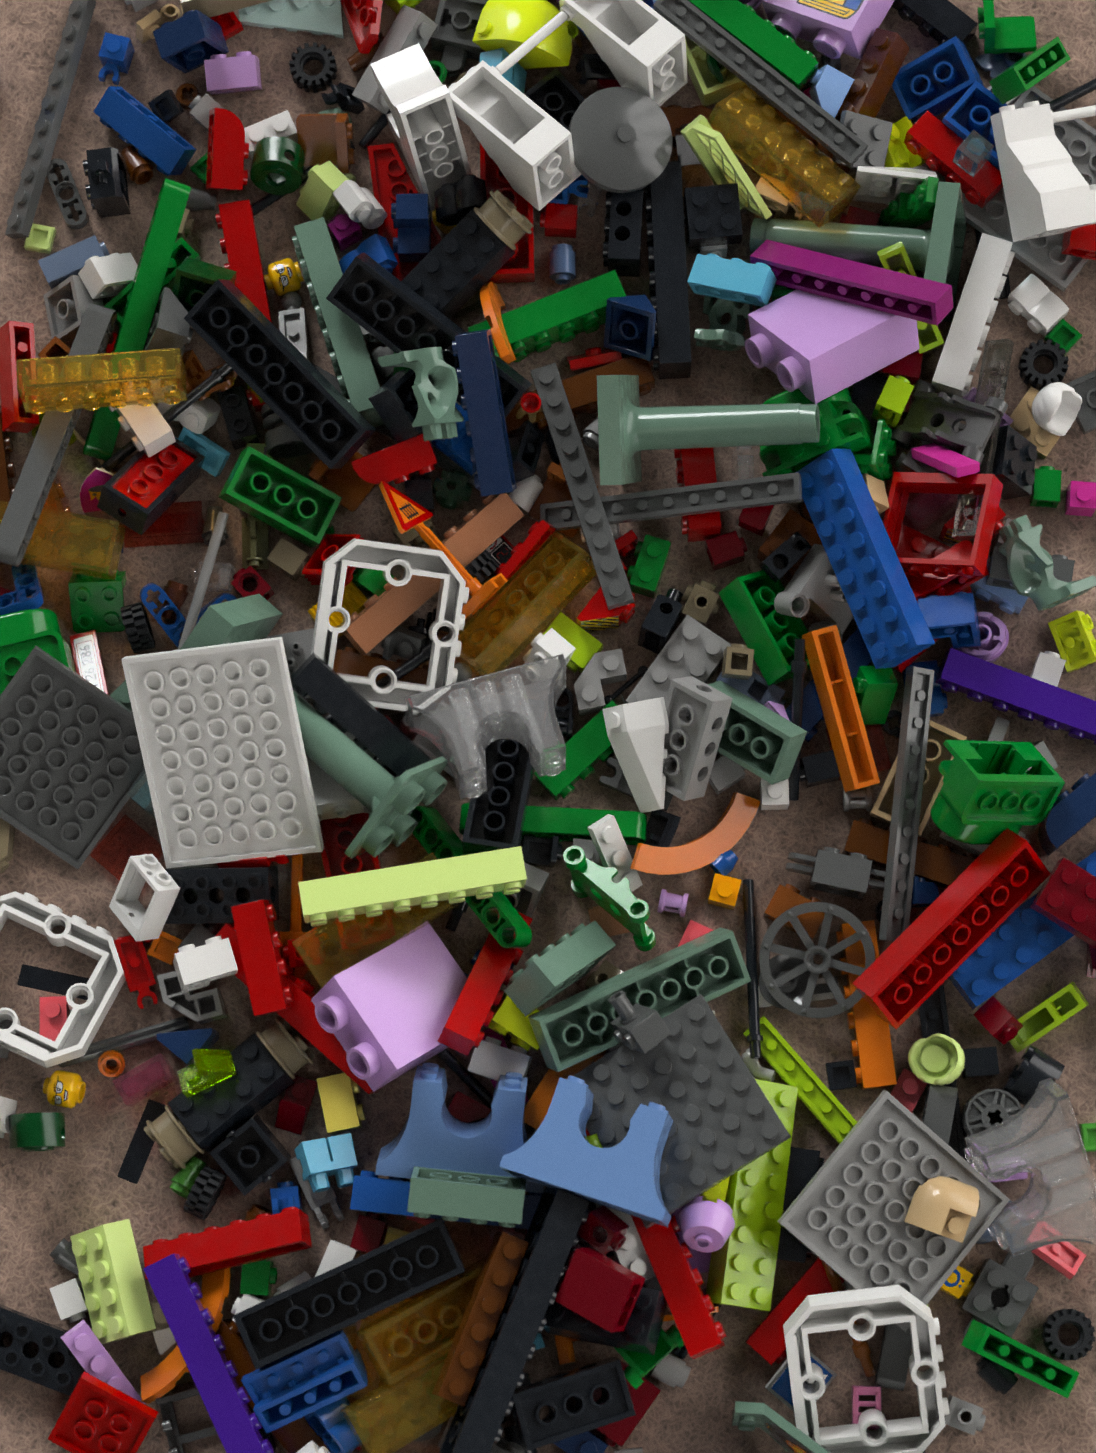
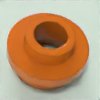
(110, 1071)

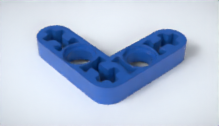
(25, 585)
(175, 628)

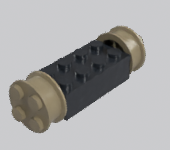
(469, 254)
(210, 1115)

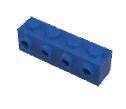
(144, 131)

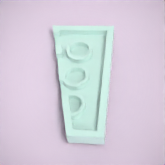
(296, 15)

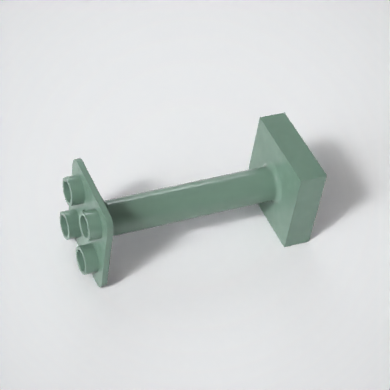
(385, 796)

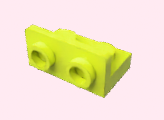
(897, 152)
(1074, 639)

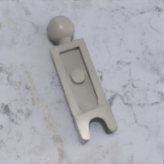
(293, 322)

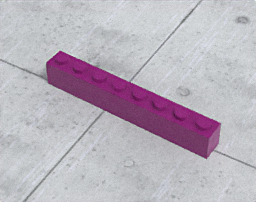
(856, 282)

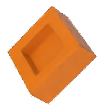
(164, 948)

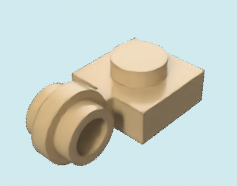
(154, 20)

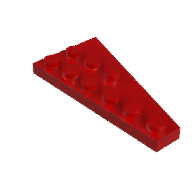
(388, 179)

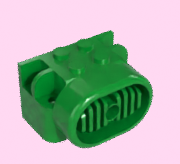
(840, 428)
(24, 631)
(993, 790)

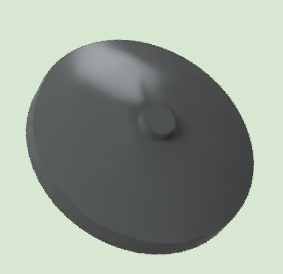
(620, 139)

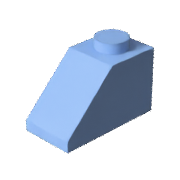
(829, 88)

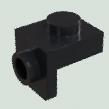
(541, 851)

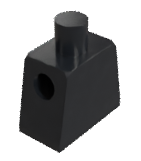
(661, 621)

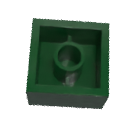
(195, 278)

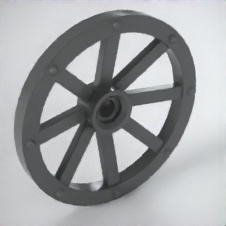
(808, 956)

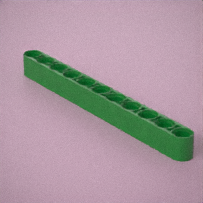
(141, 302)

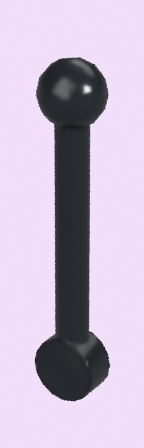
(641, 671)

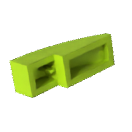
(1048, 1015)

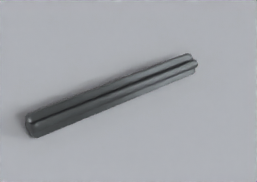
(130, 1039)

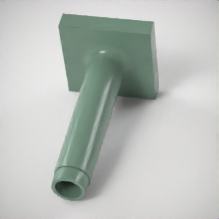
(931, 250)
(629, 429)

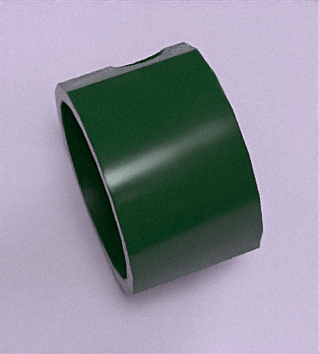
(271, 168)
(37, 1131)

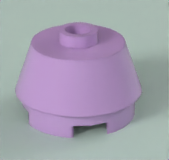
(993, 638)
(706, 1224)

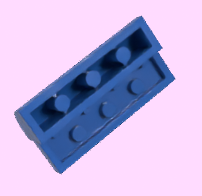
(305, 1381)

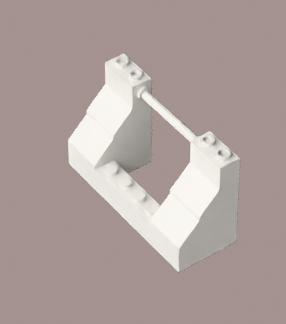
(524, 139)
(1037, 173)

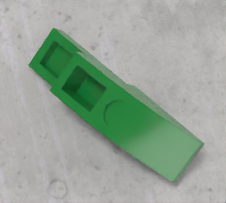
(912, 208)

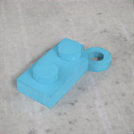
(214, 454)

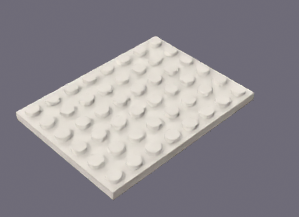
(223, 752)

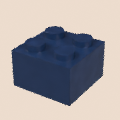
(190, 40)

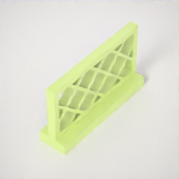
(722, 164)

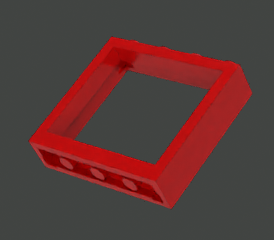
(944, 483)

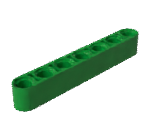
(573, 823)
(440, 839)

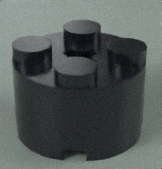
(1033, 1068)

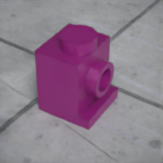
(341, 228)

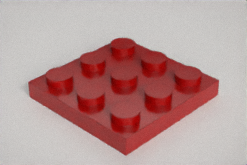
(101, 1420)

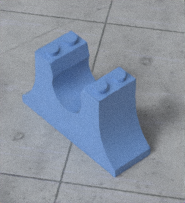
(442, 1142)
(615, 1176)

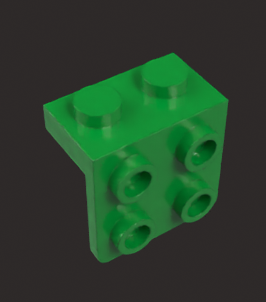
(1005, 33)
(879, 462)
(97, 602)

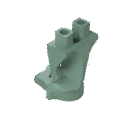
(727, 336)
(436, 400)
(1032, 567)

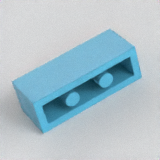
(732, 279)

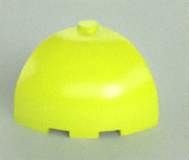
(512, 22)

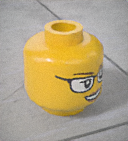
(284, 276)
(64, 1089)

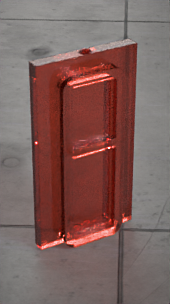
(177, 525)

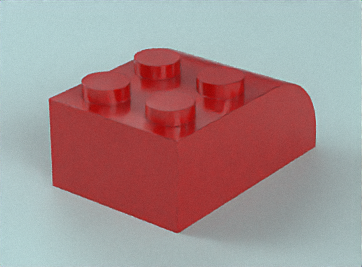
(226, 152)
(397, 461)

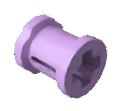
(673, 903)

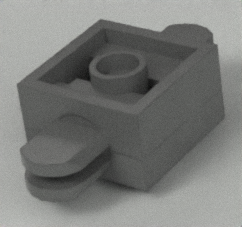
(455, 33)
(838, 872)
(1001, 1293)

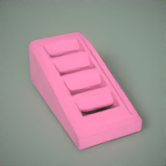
(865, 1390)

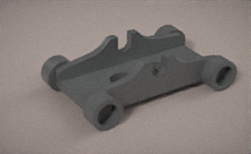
(928, 405)

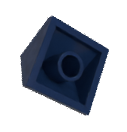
(630, 326)
(183, 1042)

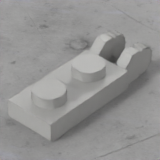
(318, 1199)

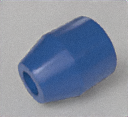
(724, 863)

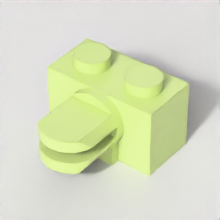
(317, 193)

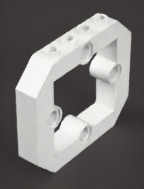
(414, 562)
(100, 989)
(879, 1307)

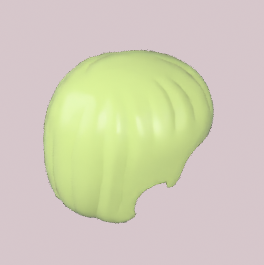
(936, 1059)

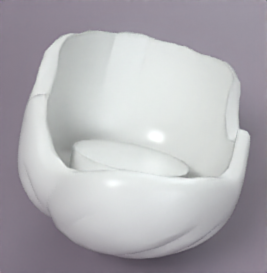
(1056, 408)

